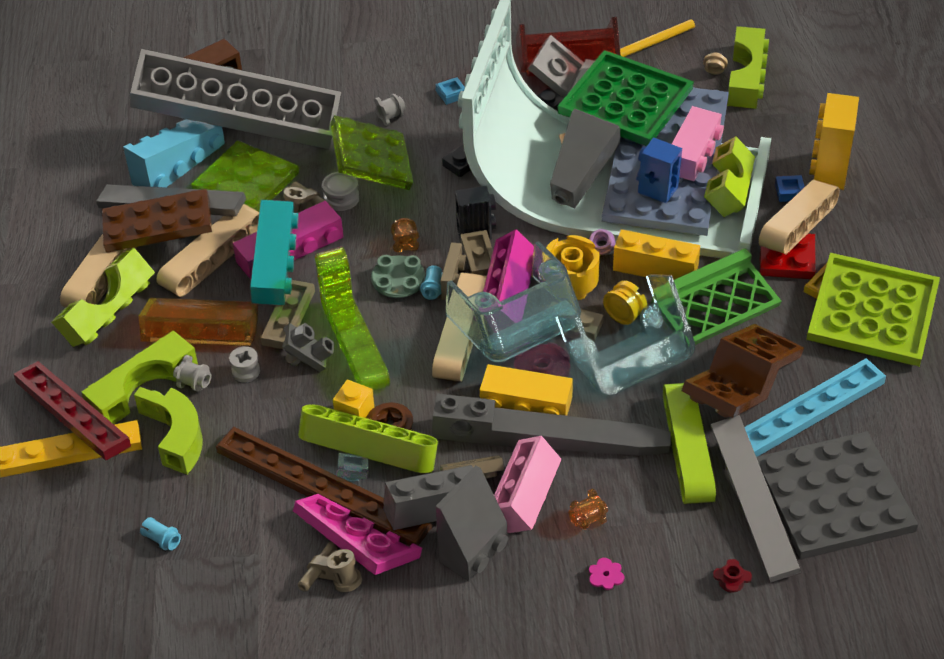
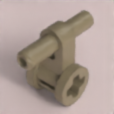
(302, 197)
(335, 566)

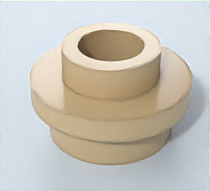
(715, 63)

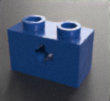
(659, 170)

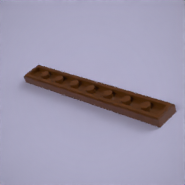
(313, 480)

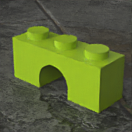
(729, 189)

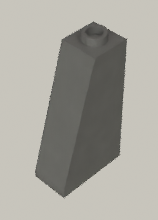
(582, 156)

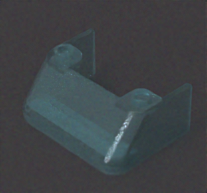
(521, 320)
(660, 346)

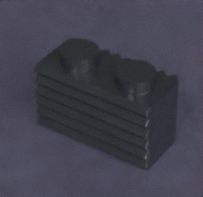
(474, 211)

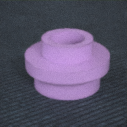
(602, 234)

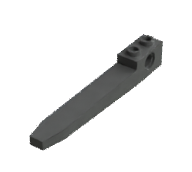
(481, 423)

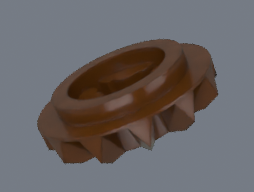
(399, 414)

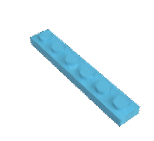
(813, 406)

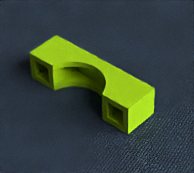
(745, 83)
(82, 319)
(158, 361)

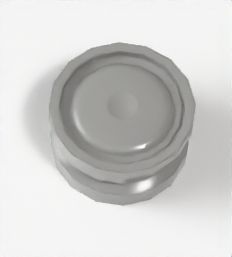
(340, 191)

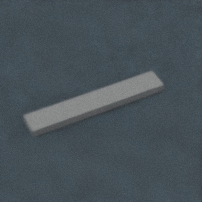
(755, 499)

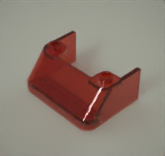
(582, 43)

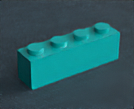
(272, 252)

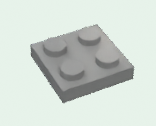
(556, 66)

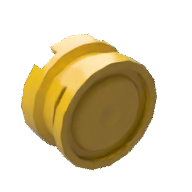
(624, 302)

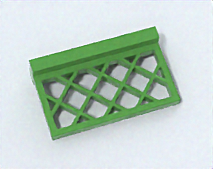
(719, 273)

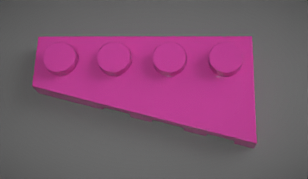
(370, 547)

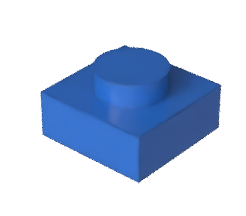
(788, 187)

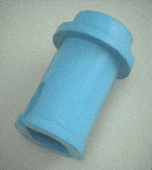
(431, 286)
(166, 537)

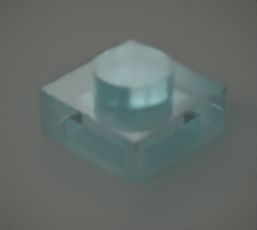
(352, 467)

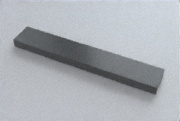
(221, 202)

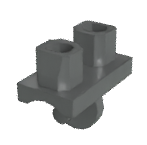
(303, 348)

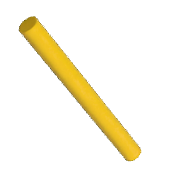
(657, 38)

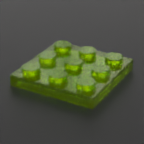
(371, 152)
(248, 171)

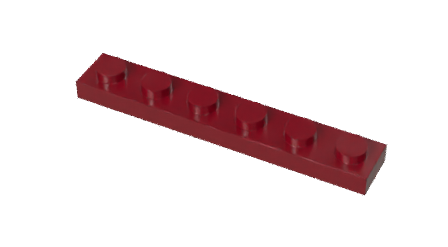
(72, 410)

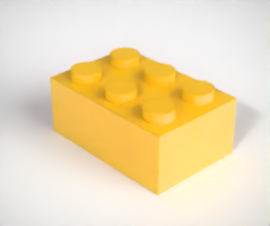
(836, 139)

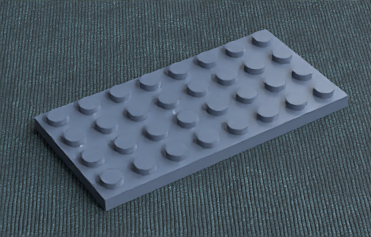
(687, 208)

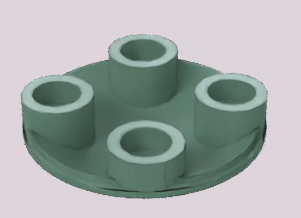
(397, 275)

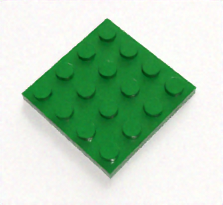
(628, 95)

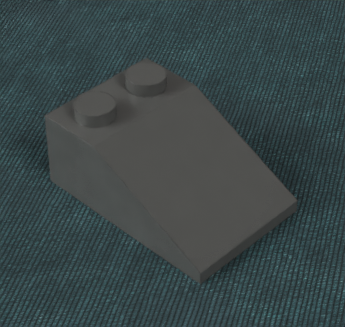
(470, 526)

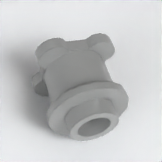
(389, 108)
(192, 374)

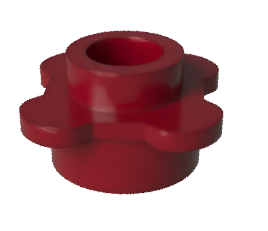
(732, 583)

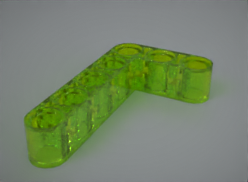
(347, 321)

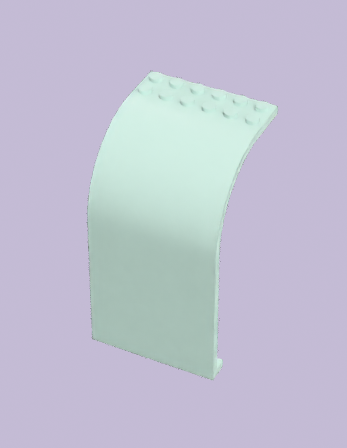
(516, 143)

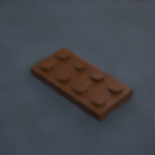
(156, 220)

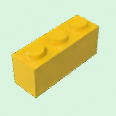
(649, 254)
(527, 390)

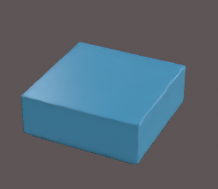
(450, 90)

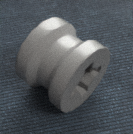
(244, 364)

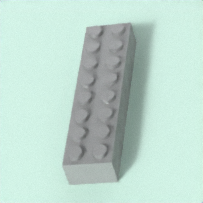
(234, 99)

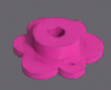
(606, 574)

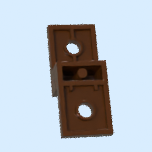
(742, 370)

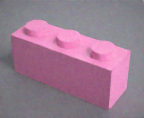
(698, 140)
(526, 482)

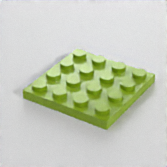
(874, 309)

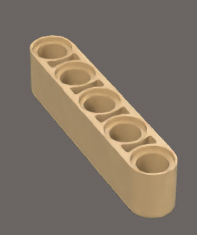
(799, 216)
(207, 252)
(90, 279)
(454, 346)

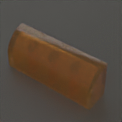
(200, 321)

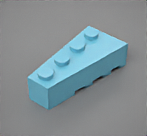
(171, 153)

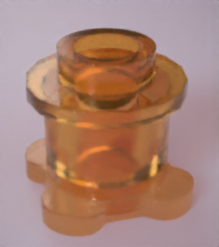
(405, 235)
(588, 510)

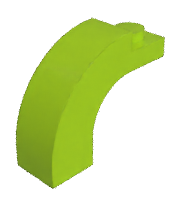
(184, 441)

